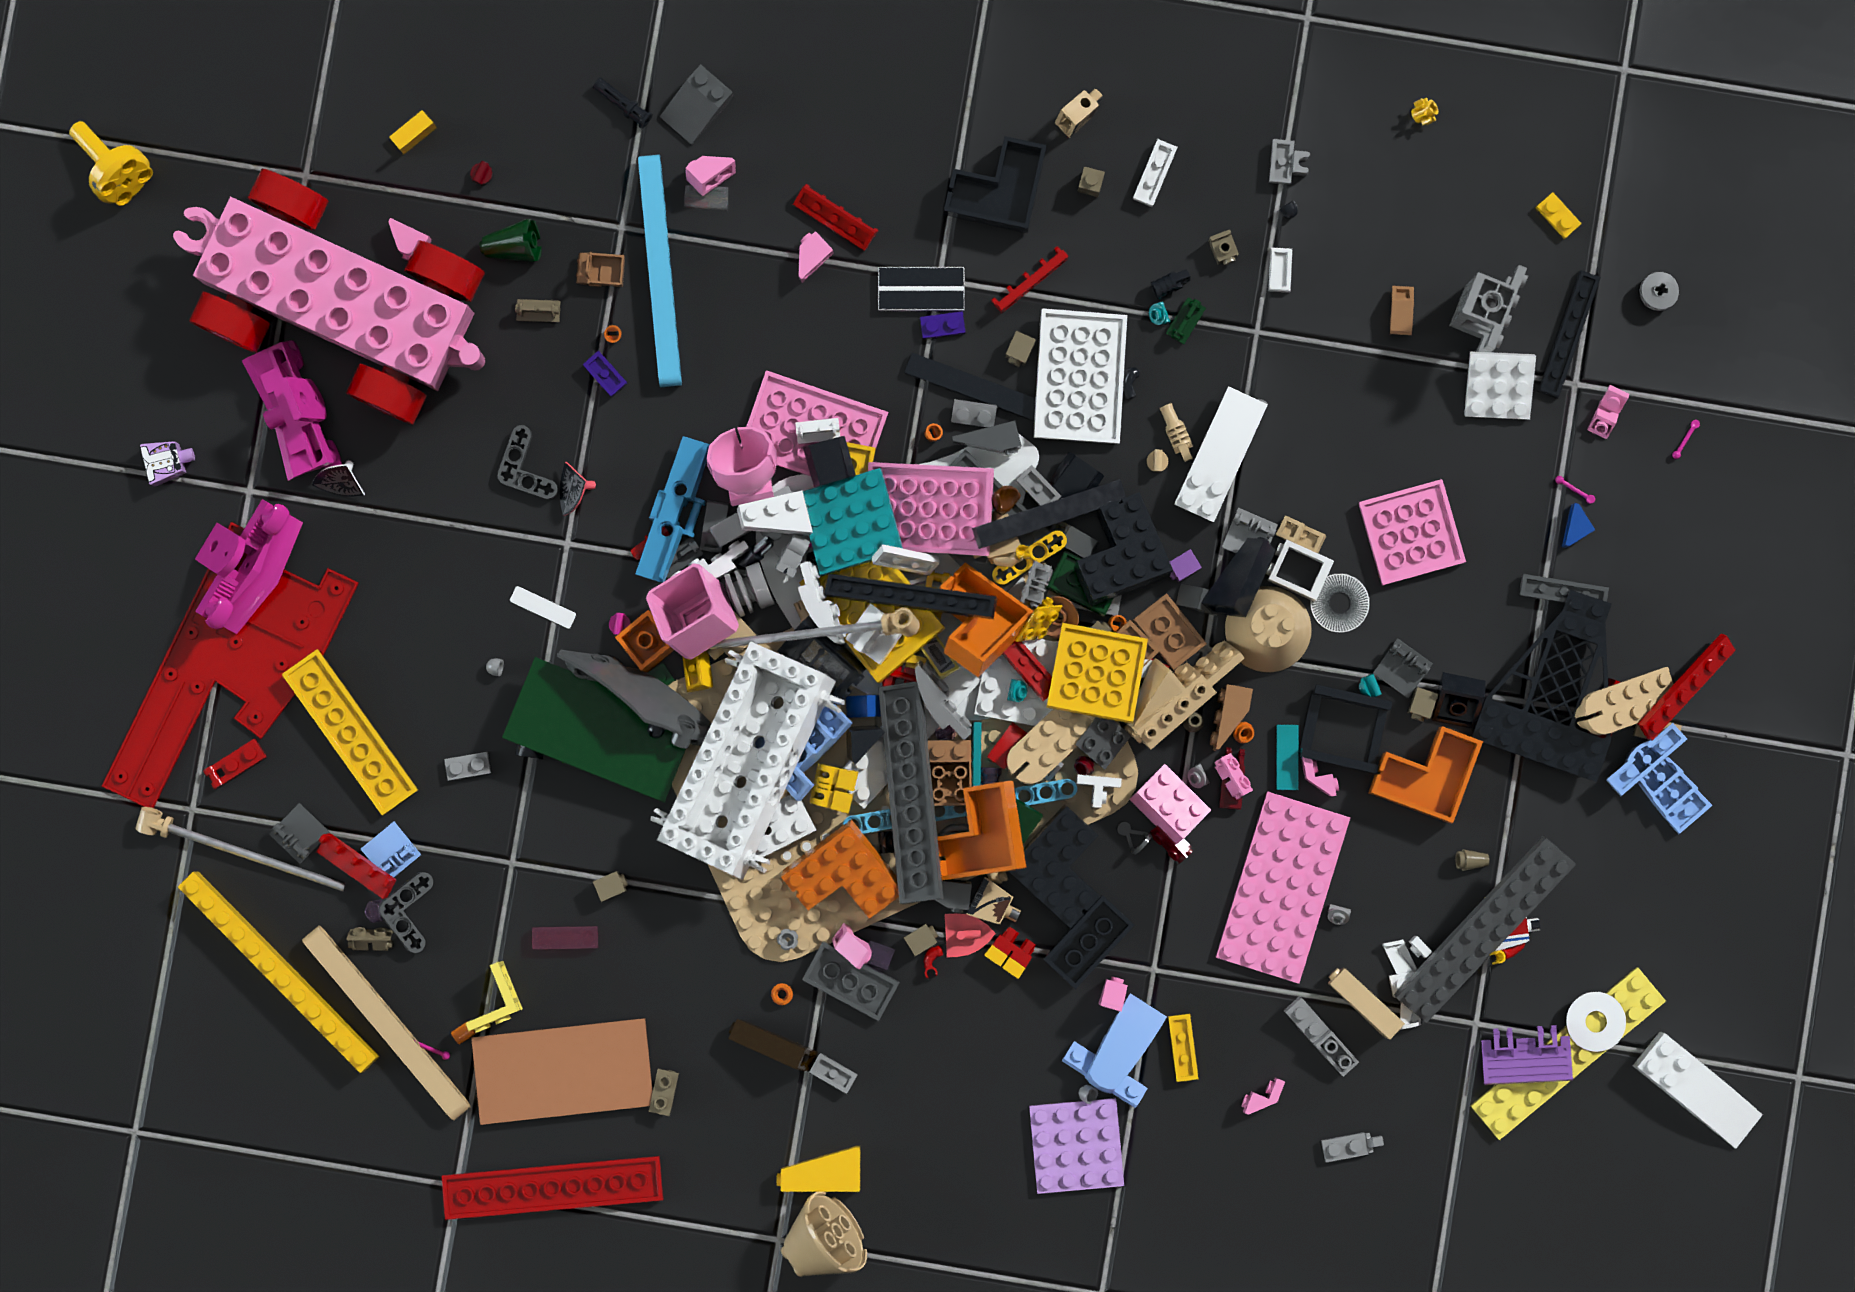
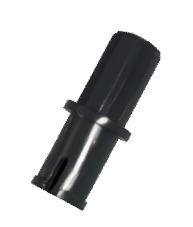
(756, 552)

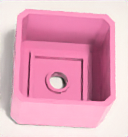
(692, 611)

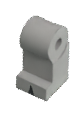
(792, 555)

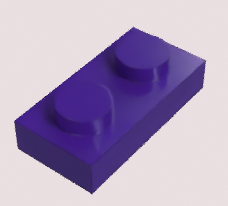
(942, 325)
(605, 373)

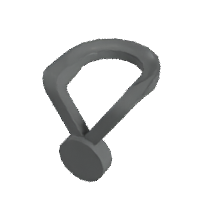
(1124, 829)

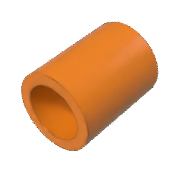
(462, 1033)

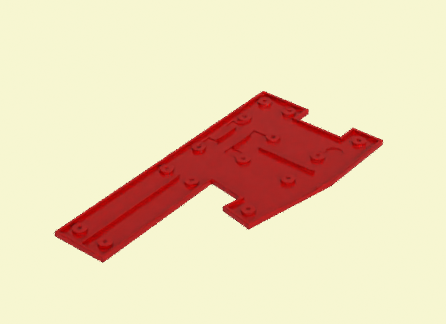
(246, 669)

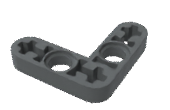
(518, 474)
(398, 913)

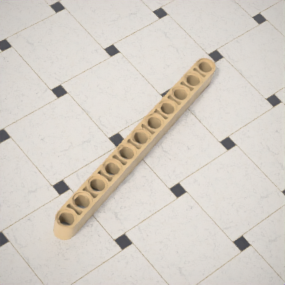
(386, 1022)

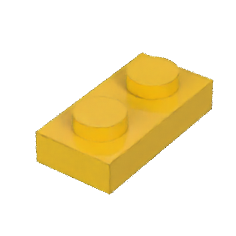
(1558, 215)

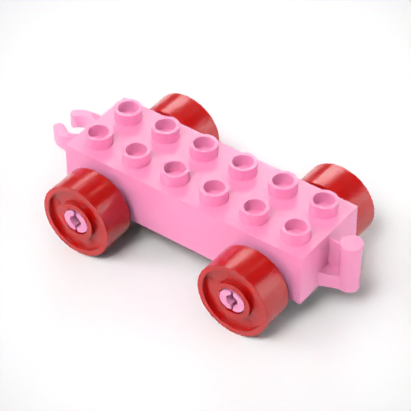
(333, 293)

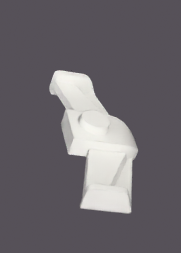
(1404, 968)

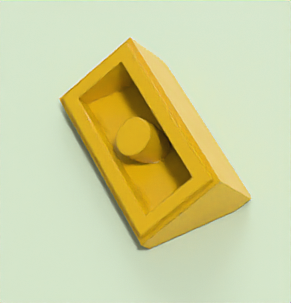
(698, 672)

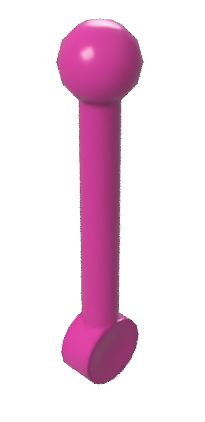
(1694, 424)
(1589, 498)
(445, 1055)

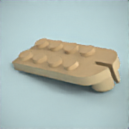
(1623, 702)
(1047, 745)

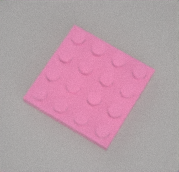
(1412, 532)

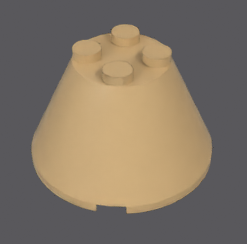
(1273, 631)
(824, 1239)

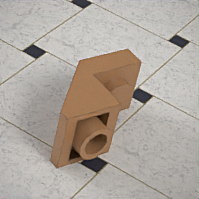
(1402, 310)

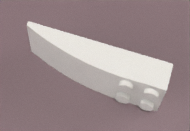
(1220, 454)
(1697, 1089)

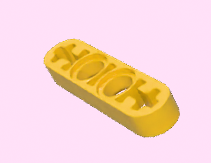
(1029, 562)

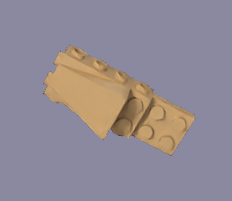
(1165, 691)

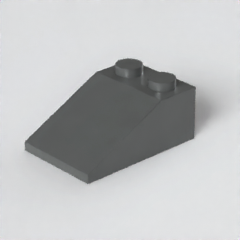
(697, 104)

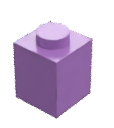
(1184, 566)

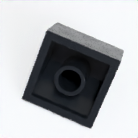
(1459, 700)

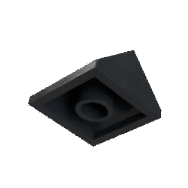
(860, 740)

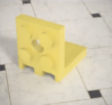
(510, 998)

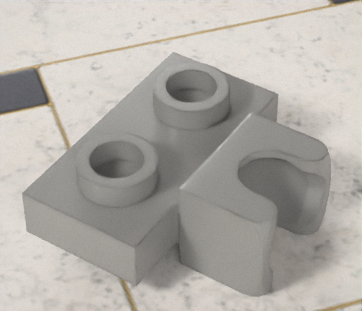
(1286, 162)

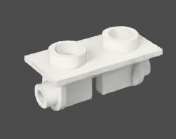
(817, 430)

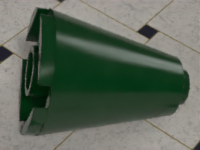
(513, 242)

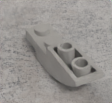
(934, 695)
(1321, 1036)

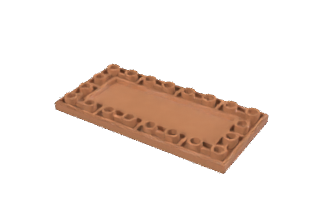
(562, 1071)

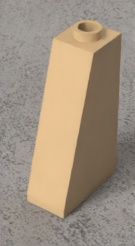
(1365, 1003)

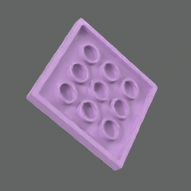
(1076, 1145)

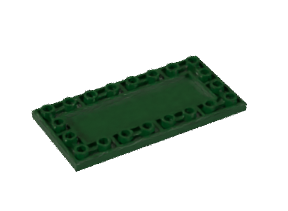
(591, 730)

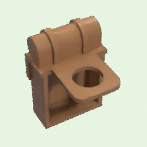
(600, 269)

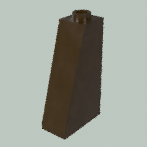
(772, 1045)

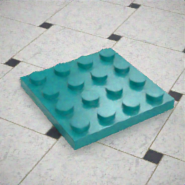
(850, 521)

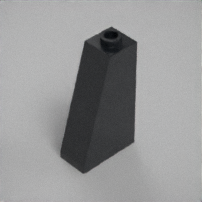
(1241, 579)

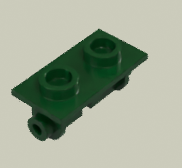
(1186, 320)

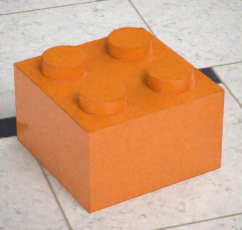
(644, 642)

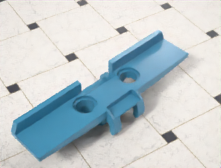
(661, 549)

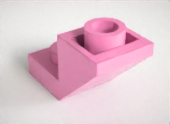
(1608, 411)
(1325, 783)
(851, 947)
(1257, 1102)

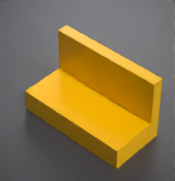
(413, 132)

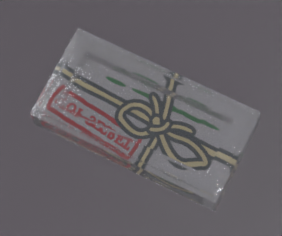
(714, 199)

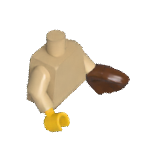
(1009, 551)

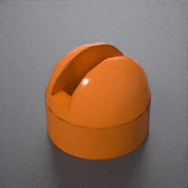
(612, 338)
(937, 431)
(1117, 618)

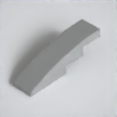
(730, 528)

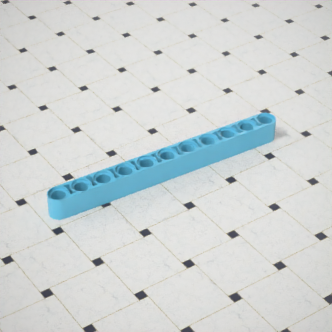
(659, 271)
(950, 813)

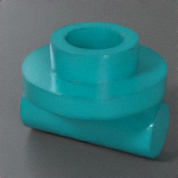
(1158, 314)
(1369, 686)
(1017, 691)

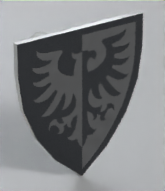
(338, 480)

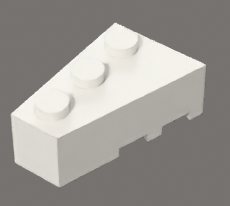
(776, 514)

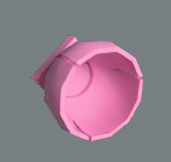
(744, 469)

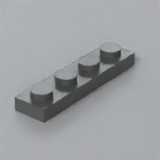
(1557, 589)

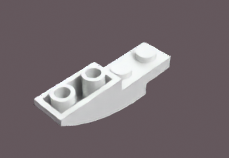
(724, 563)
(812, 594)

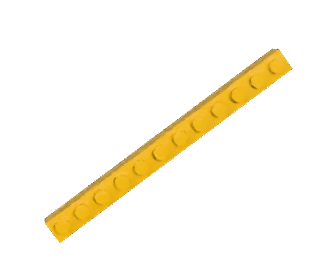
(278, 971)

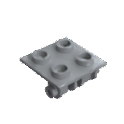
(1246, 526)
(1036, 584)

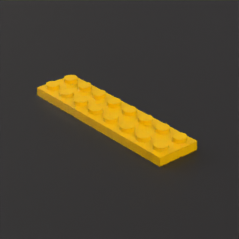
(350, 732)

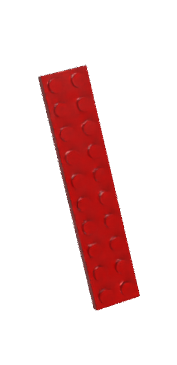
(552, 1187)

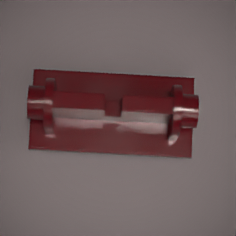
(1177, 852)

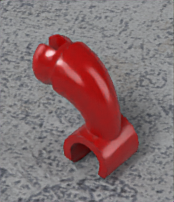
(931, 954)

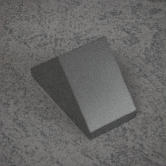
(1192, 597)

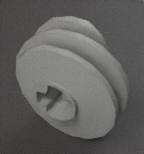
(1668, 286)

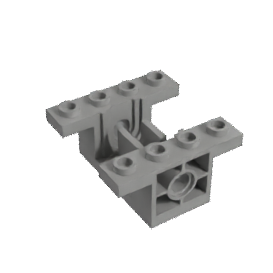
(1486, 307)

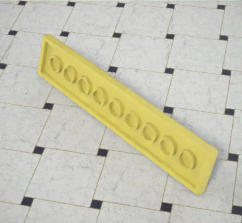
(1510, 1104)

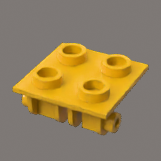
(1039, 621)

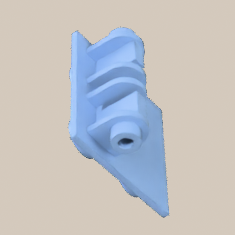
(391, 850)

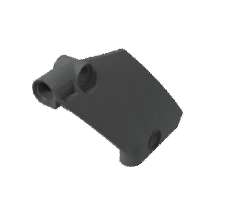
(643, 694)

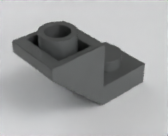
(714, 514)
(1077, 541)

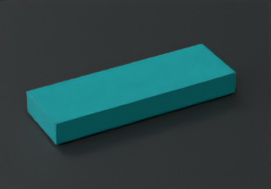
(976, 754)
(1287, 757)

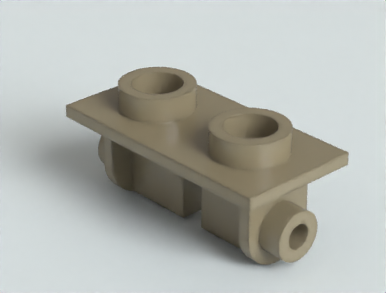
(538, 310)
(360, 938)
(663, 1092)

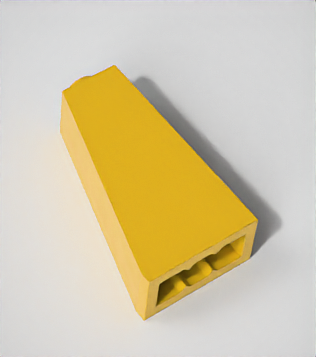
(825, 1173)

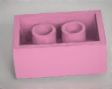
(1170, 804)

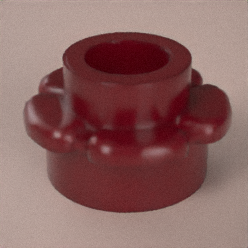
(1084, 765)

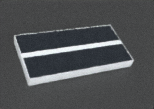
(920, 288)

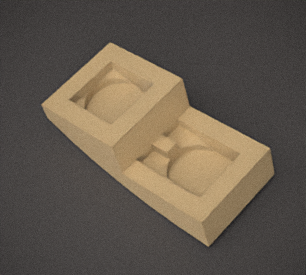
(1300, 534)

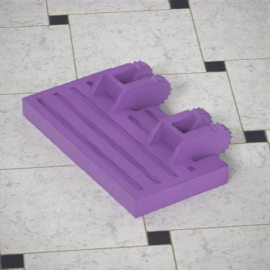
(1527, 1061)

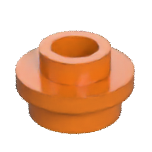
(1248, 733)
(782, 1001)

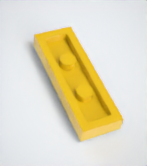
(1183, 1047)

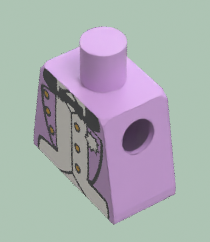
(165, 461)

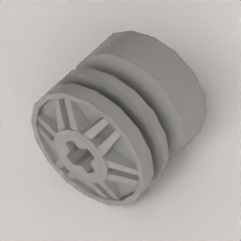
(749, 589)

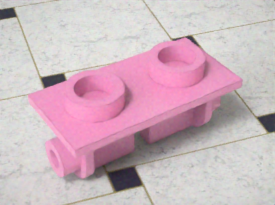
(1229, 767)

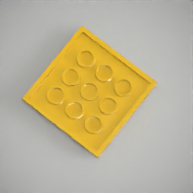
(1097, 673)

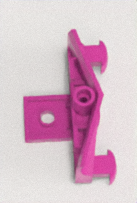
(292, 409)
(239, 593)

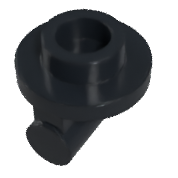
(886, 842)

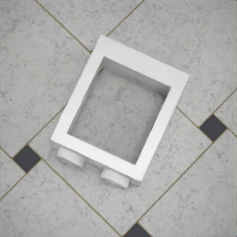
(1319, 581)

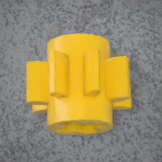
(1424, 111)

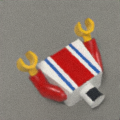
(1516, 940)

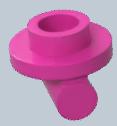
(618, 623)

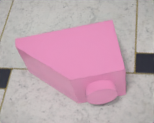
(709, 172)
(406, 238)
(812, 254)
(1113, 994)

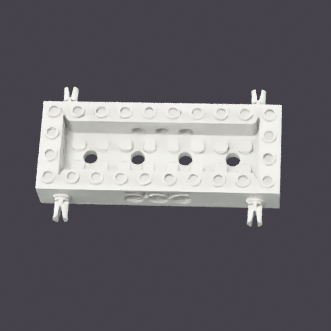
(731, 753)

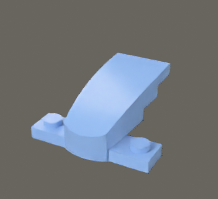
(825, 734)
(1662, 779)
(1119, 1051)

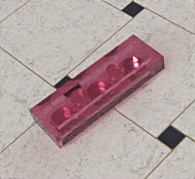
(564, 937)

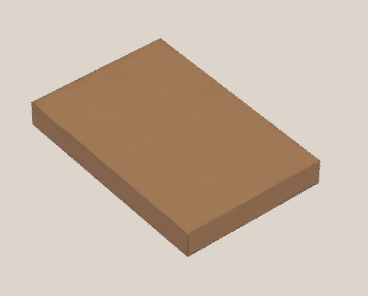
(1170, 631)

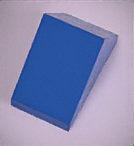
(1577, 526)
(863, 706)

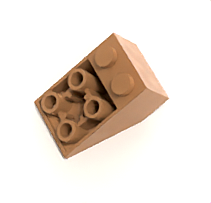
(1234, 706)
(950, 771)

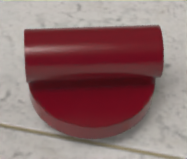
(481, 173)

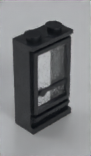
(827, 658)

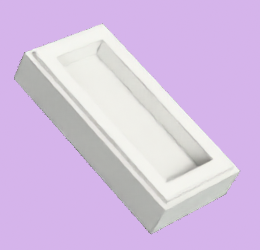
(1280, 270)

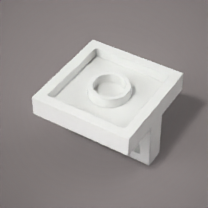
(873, 643)
(1098, 794)

